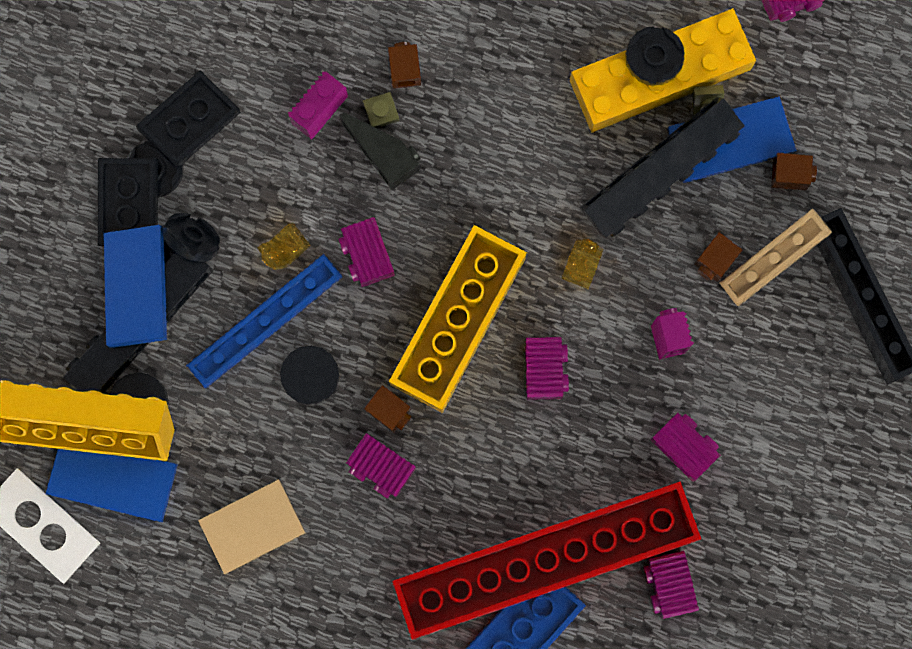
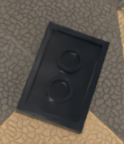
(188, 119)
(126, 194)

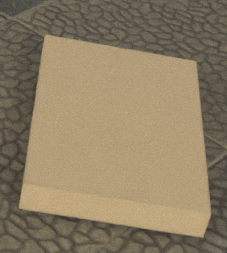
(251, 527)

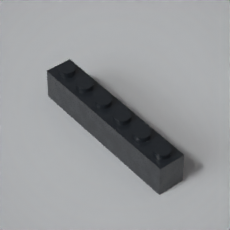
(662, 167)
(866, 299)
(103, 365)

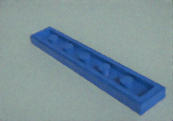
(264, 321)

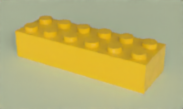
(713, 53)
(458, 319)
(85, 421)

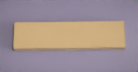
(775, 257)

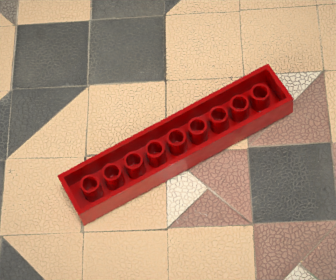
(546, 560)

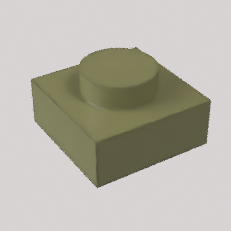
(704, 95)
(381, 110)

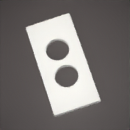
(78, 541)

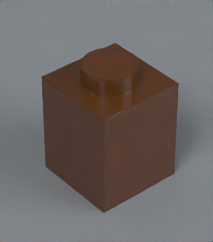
(404, 65)
(793, 171)
(717, 258)
(389, 409)

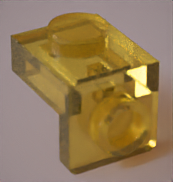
(283, 247)
(582, 263)

